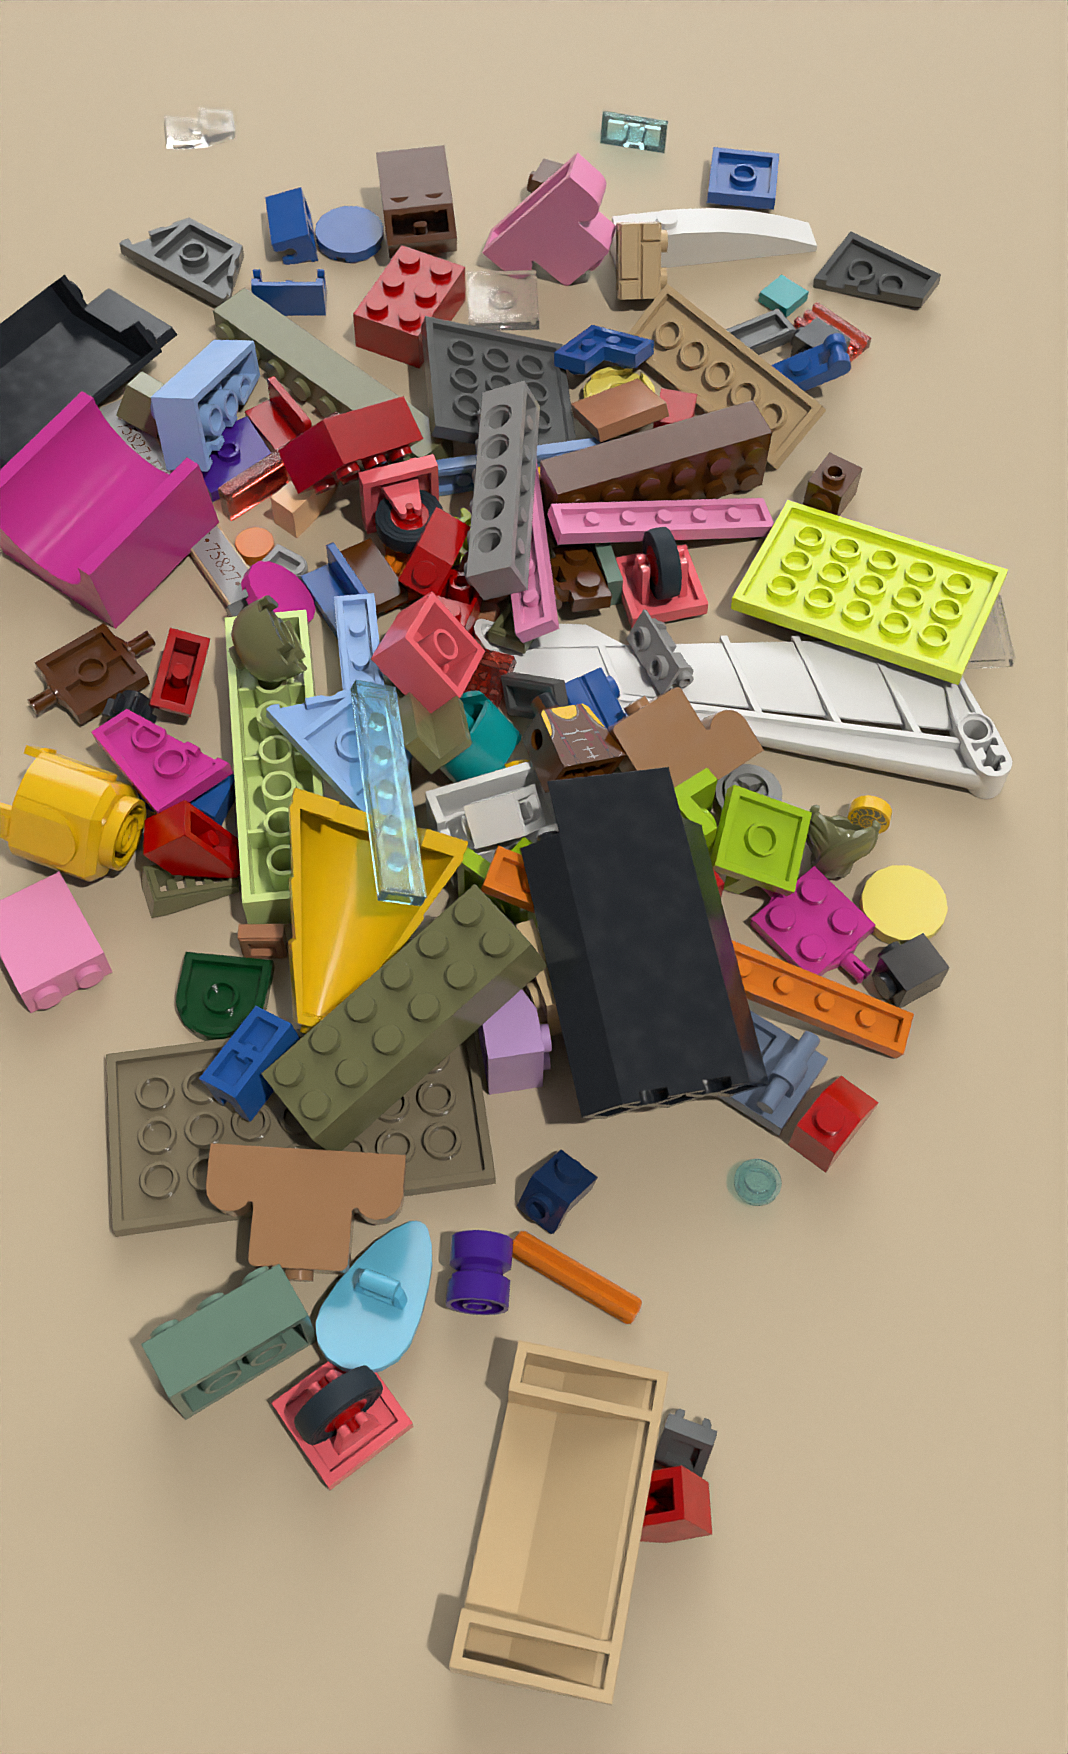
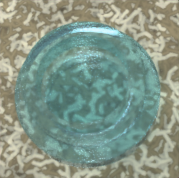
(757, 1182)

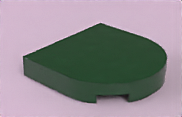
(221, 992)

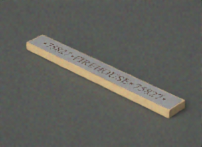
(214, 552)

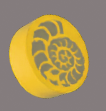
(870, 808)

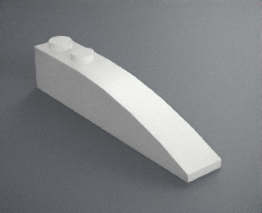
(723, 235)

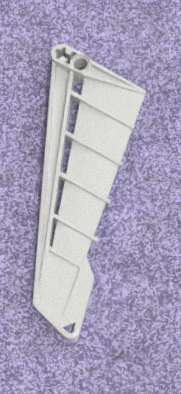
(803, 680)

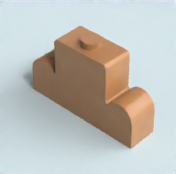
(672, 736)
(304, 1201)

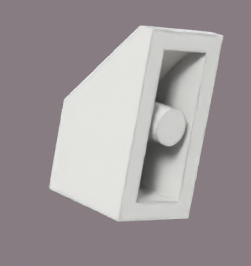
(503, 817)

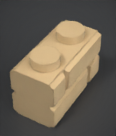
(639, 260)

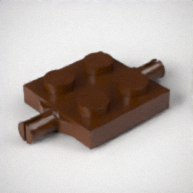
(90, 672)

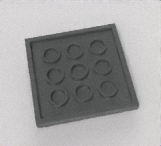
(471, 359)

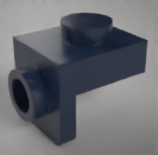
(555, 1190)

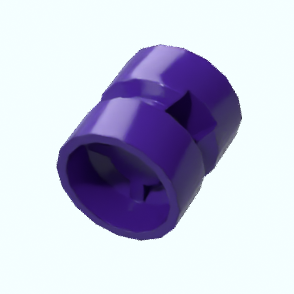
(479, 1281)

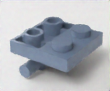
(790, 1069)

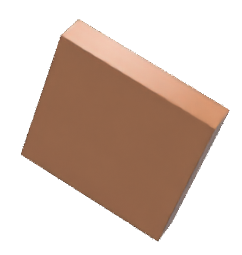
(619, 410)

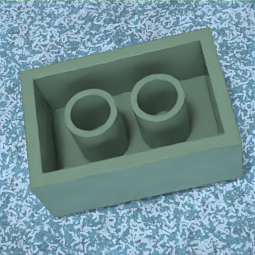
(229, 1340)

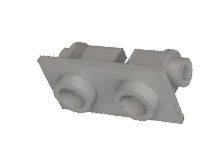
(655, 652)

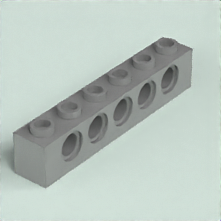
(503, 492)

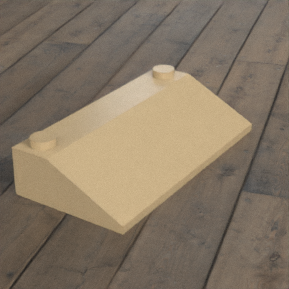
(562, 1525)

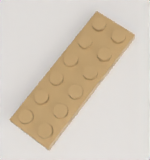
(723, 371)

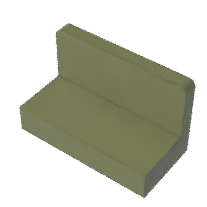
(434, 736)

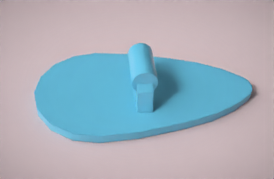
(378, 1302)

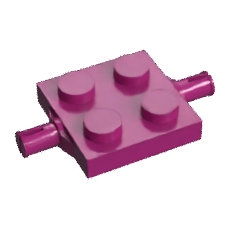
(815, 927)

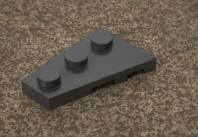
(876, 273)

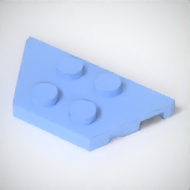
(327, 739)

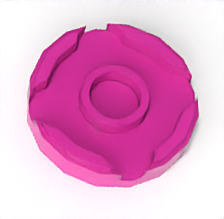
(281, 584)

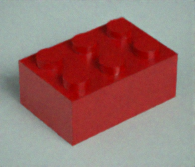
(399, 300)
(350, 444)

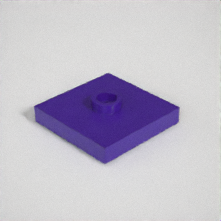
(239, 451)

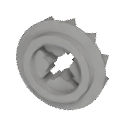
(751, 778)

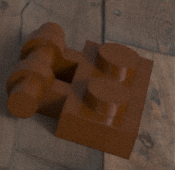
(579, 578)

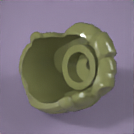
(838, 843)

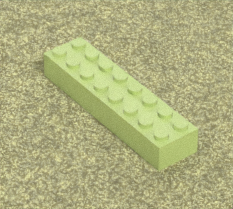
(265, 778)

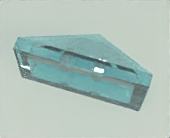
(634, 131)

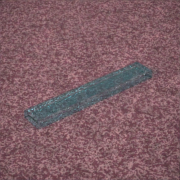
(387, 794)

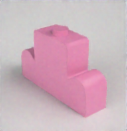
(556, 226)

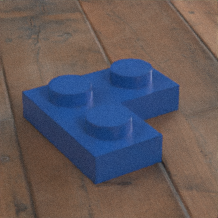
(602, 344)

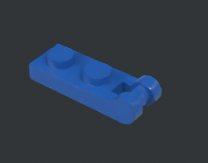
(807, 367)

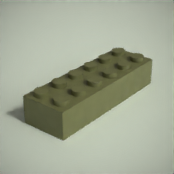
(404, 1020)

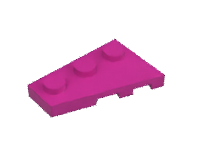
(157, 763)

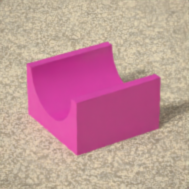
(99, 514)

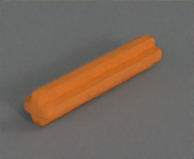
(576, 1277)

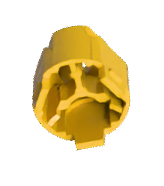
(72, 817)

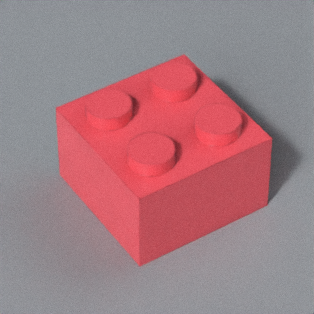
(428, 653)

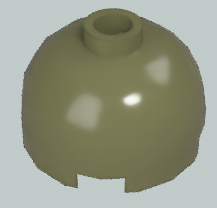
(266, 643)

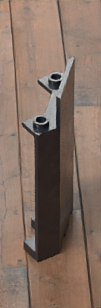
(67, 347)
(639, 948)

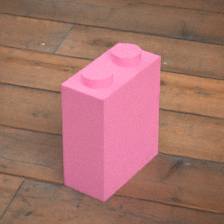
(48, 944)

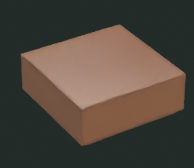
(263, 941)

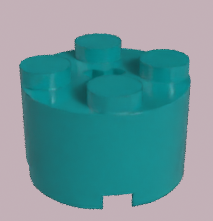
(491, 738)

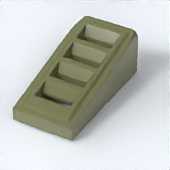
(177, 899)

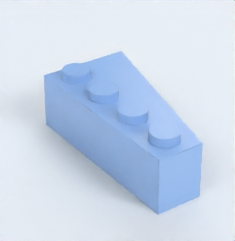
(203, 401)

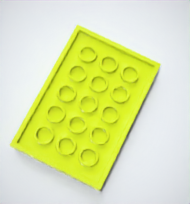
(871, 591)

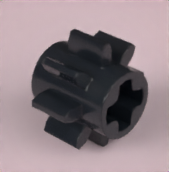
(132, 701)

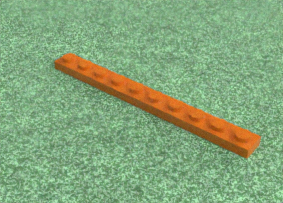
(764, 978)

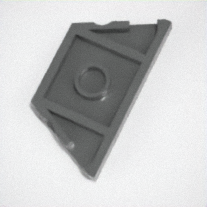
(190, 258)

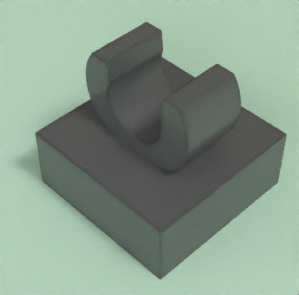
(685, 1443)

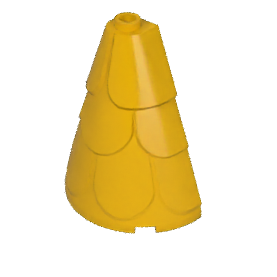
(335, 912)

